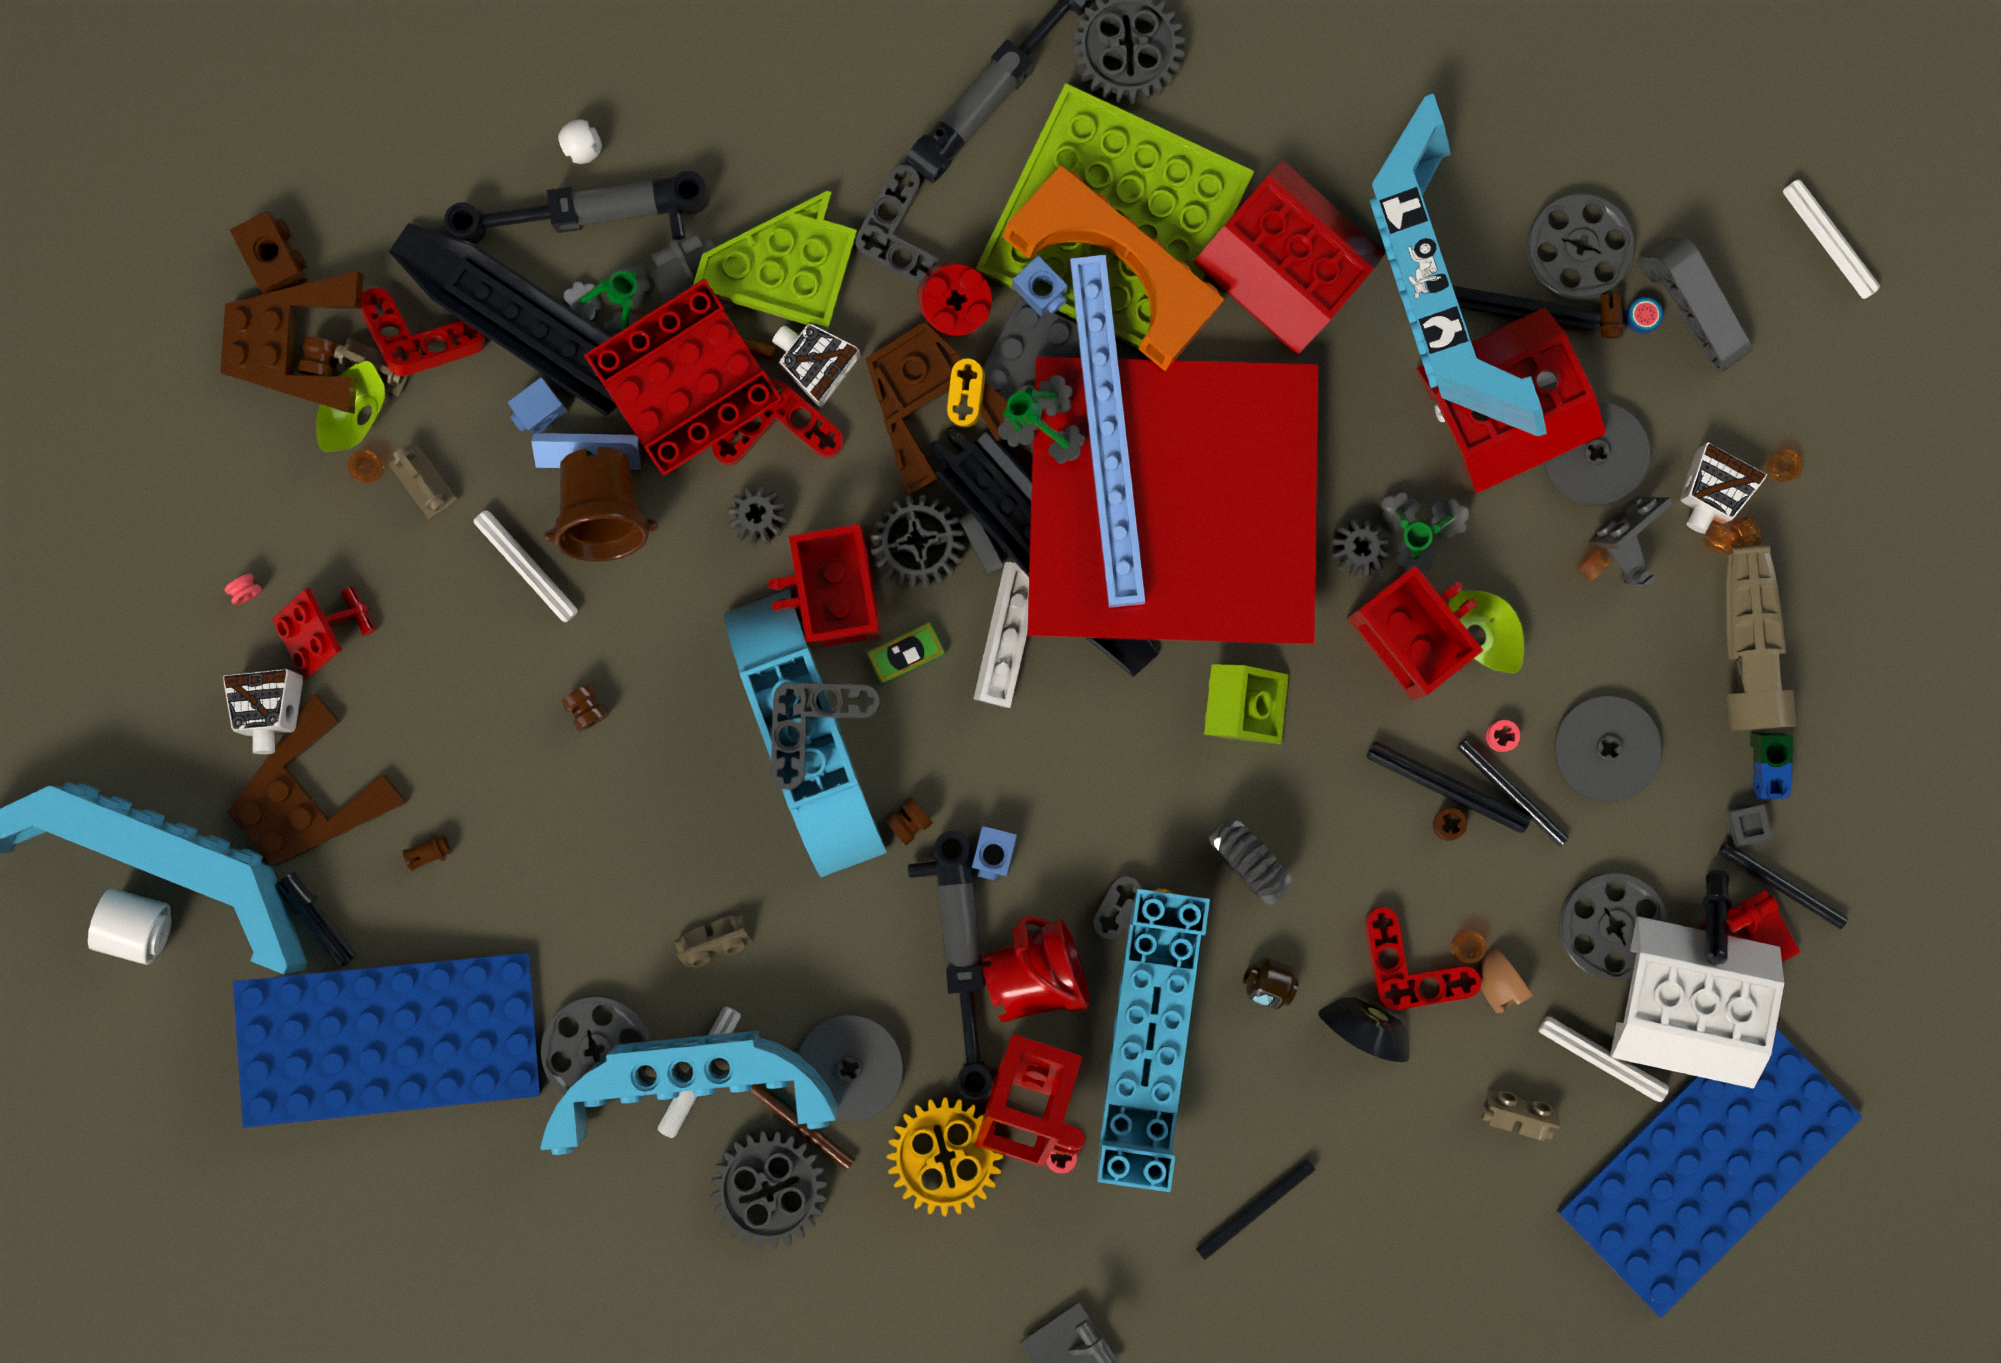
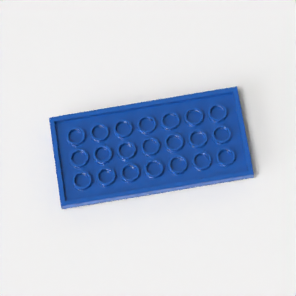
(385, 1039)
(1706, 1173)

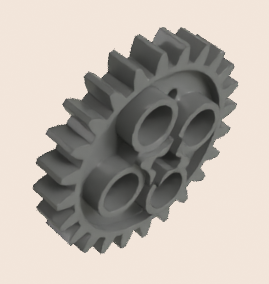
(1097, 48)
(781, 1219)

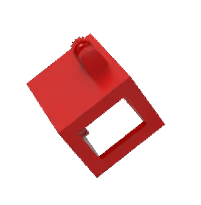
(832, 587)
(1417, 632)
(1042, 1071)

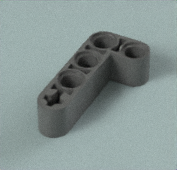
(1698, 299)

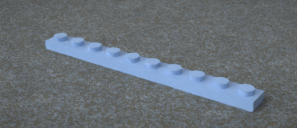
(1107, 431)

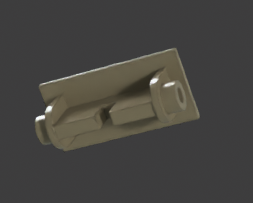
(356, 352)
(422, 480)
(698, 949)
(1536, 1117)

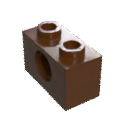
(256, 239)

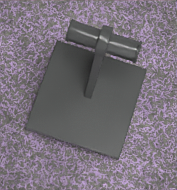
(678, 267)
(1621, 538)
(1069, 1339)

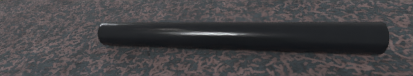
(1512, 792)
(1783, 885)
(1255, 1209)

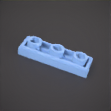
(552, 448)

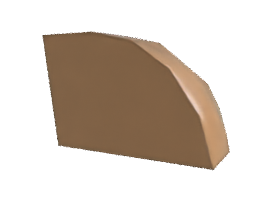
(1501, 981)

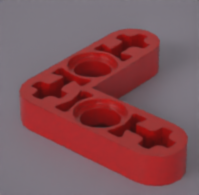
(406, 344)
(783, 413)
(1399, 975)

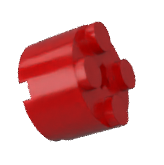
(970, 310)

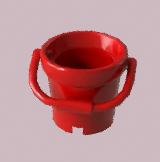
(1037, 972)

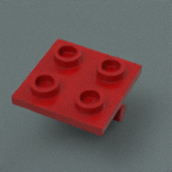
(309, 632)
(1760, 922)

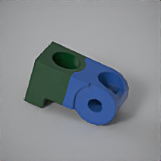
(1772, 764)

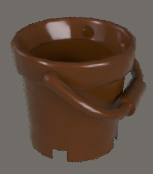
(598, 508)

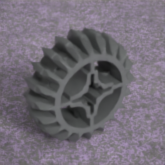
(901, 544)
(1250, 860)

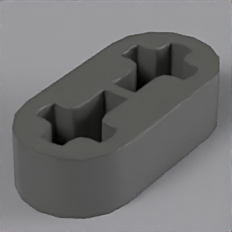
(980, 544)
(1109, 902)

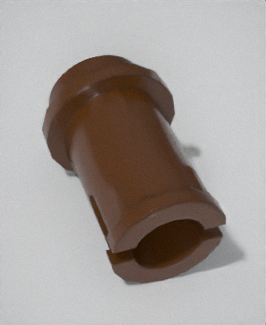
(1612, 318)
(426, 852)

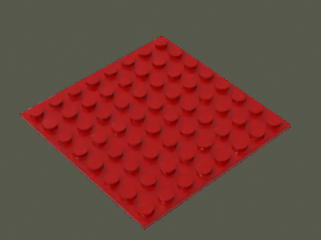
(1218, 504)

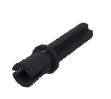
(1717, 905)
(315, 918)

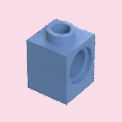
(1037, 272)
(536, 407)
(1005, 841)

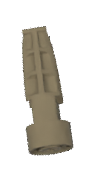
(1756, 643)

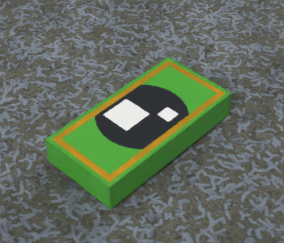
(905, 653)

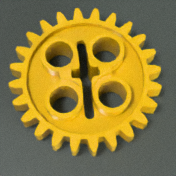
(913, 1165)

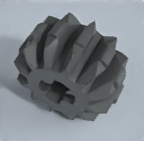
(745, 512)
(1347, 546)

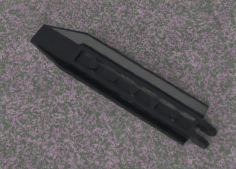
(506, 309)
(1000, 499)

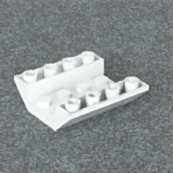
(1700, 1014)

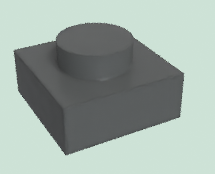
(1749, 825)

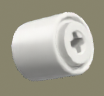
(129, 926)

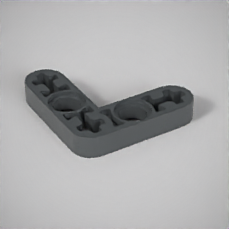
(887, 229)
(808, 708)

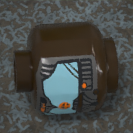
(1270, 983)

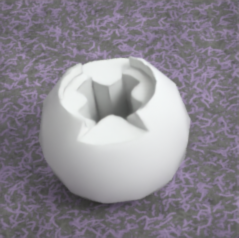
(580, 141)

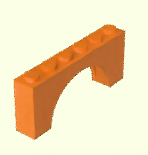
(1072, 212)

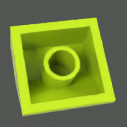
(1246, 703)

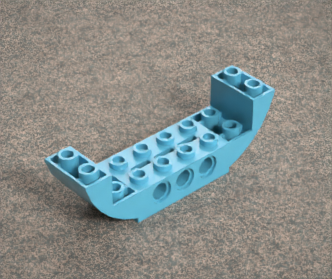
(830, 801)
(1150, 1040)
(750, 1062)

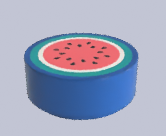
(1644, 315)

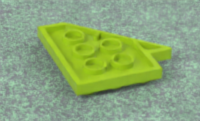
(784, 265)

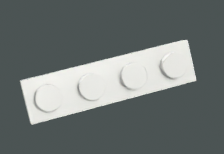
(1005, 639)

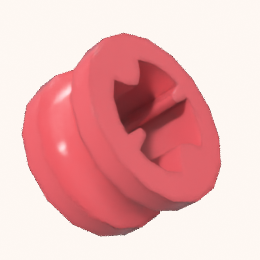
(242, 589)
(1508, 745)
(1069, 1164)

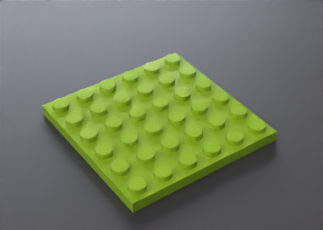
(1146, 173)

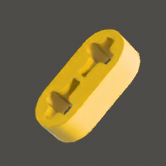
(957, 392)

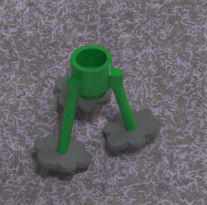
(623, 288)
(1024, 416)
(1418, 535)

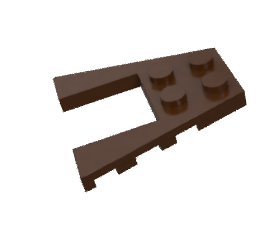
(262, 334)
(910, 376)
(281, 813)

